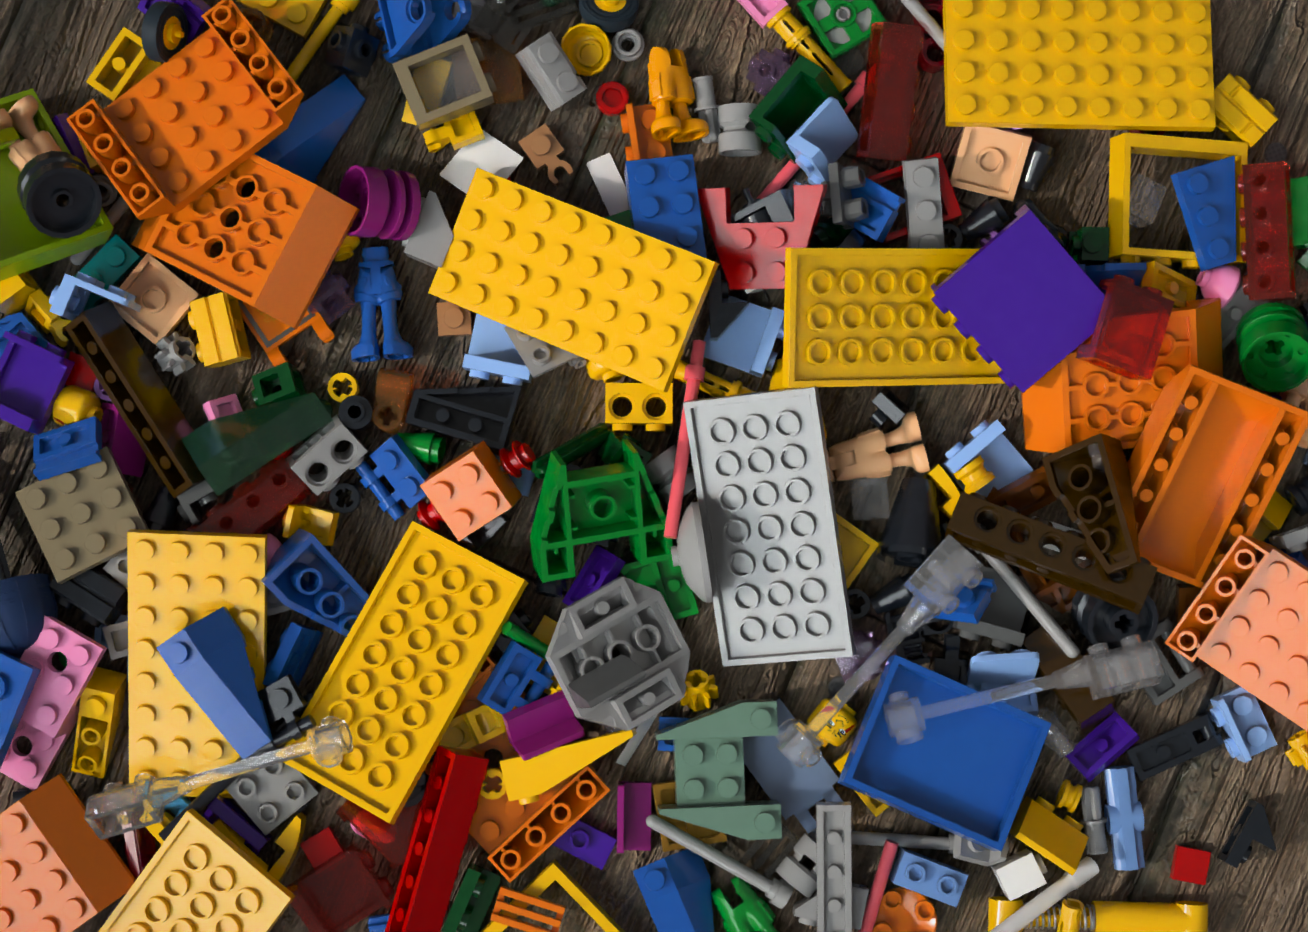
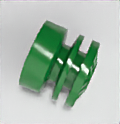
(1273, 347)

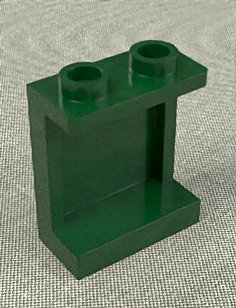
(791, 104)

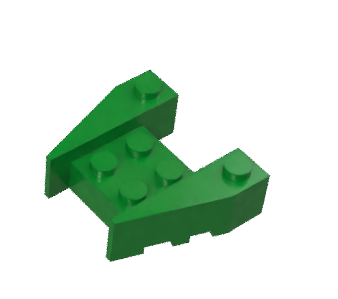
(596, 507)

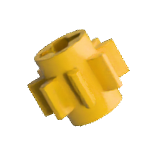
(699, 690)
(1299, 749)

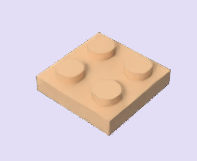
(990, 161)
(162, 299)

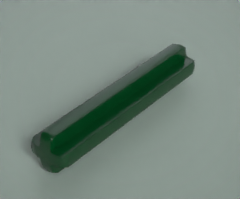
(573, 448)

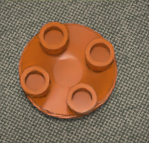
(905, 912)

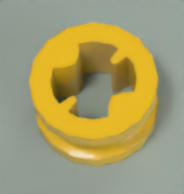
(342, 377)
(493, 794)
(1068, 796)

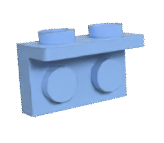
(1242, 723)

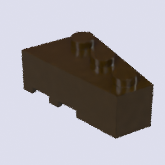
(1077, 701)

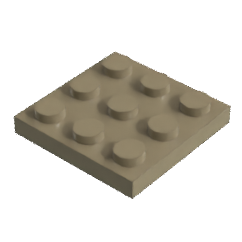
(82, 516)

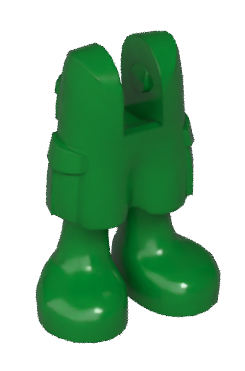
(748, 916)

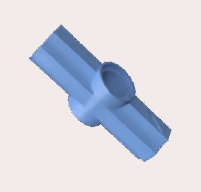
(1124, 817)

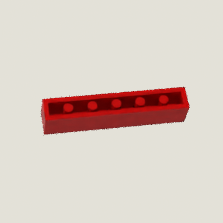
(438, 841)

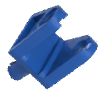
(419, 25)

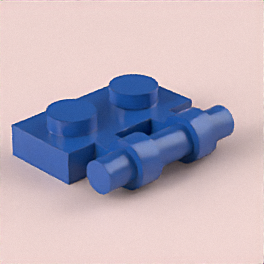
(402, 471)
(511, 677)

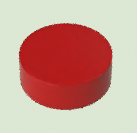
(612, 98)

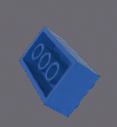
(666, 201)

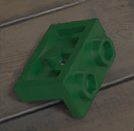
(472, 900)

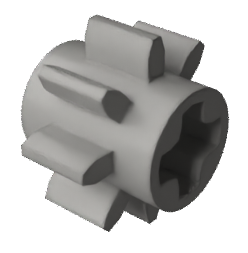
(175, 353)

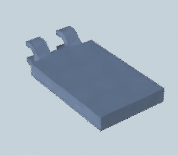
(783, 781)

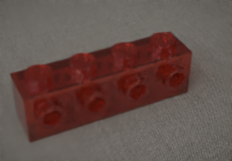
(889, 91)
(1268, 232)
(258, 503)

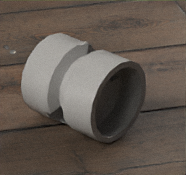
(738, 131)
(661, 472)
(796, 872)

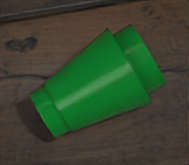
(425, 446)

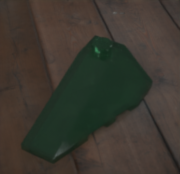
(246, 441)

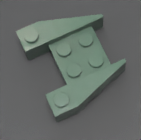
(712, 770)

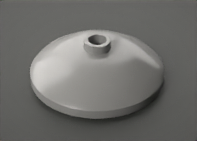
(691, 553)

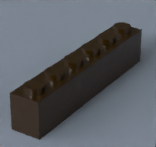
(137, 394)

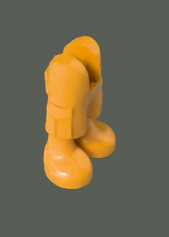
(672, 88)

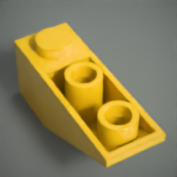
(98, 721)

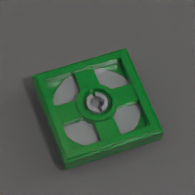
(840, 23)

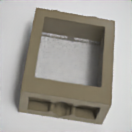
(447, 81)

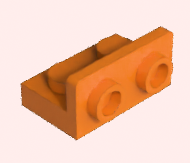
(638, 123)

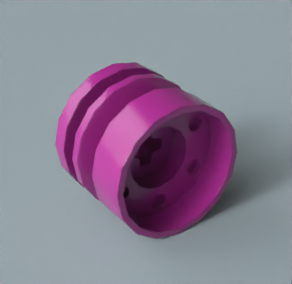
(386, 201)

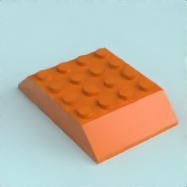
(1207, 470)
(55, 864)

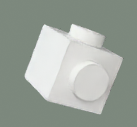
(1020, 874)

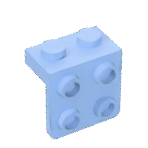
(822, 140)
(73, 293)
(748, 340)
(494, 354)
(997, 453)
(995, 670)

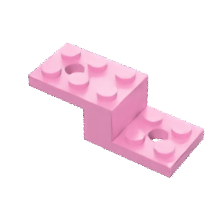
(53, 701)

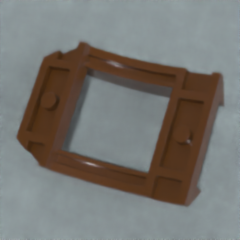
(1028, 496)

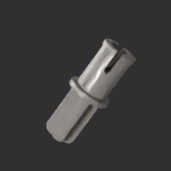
(707, 106)
(1093, 821)

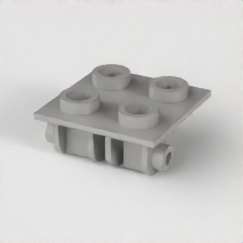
(540, 355)
(272, 794)

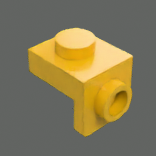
(315, 520)

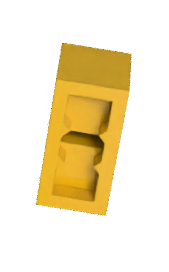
(639, 395)

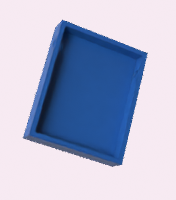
(963, 771)

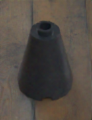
(913, 523)

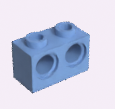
(928, 876)

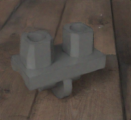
(838, 198)

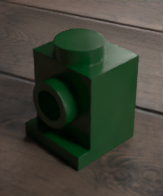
(1089, 245)
(270, 382)
(612, 450)

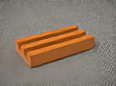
(521, 925)

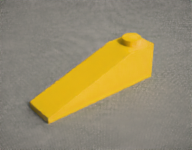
(536, 775)

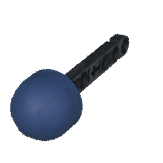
(22, 608)

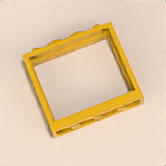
(1119, 190)
(541, 882)

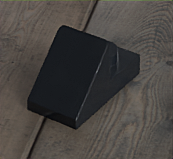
(721, 314)
(1250, 826)

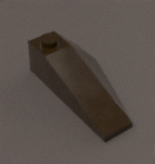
(1097, 493)

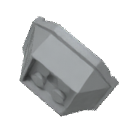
(641, 629)

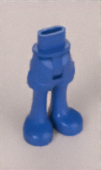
(376, 288)

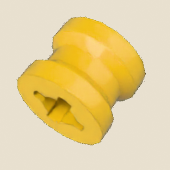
(974, 475)

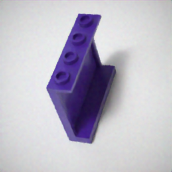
(1022, 301)

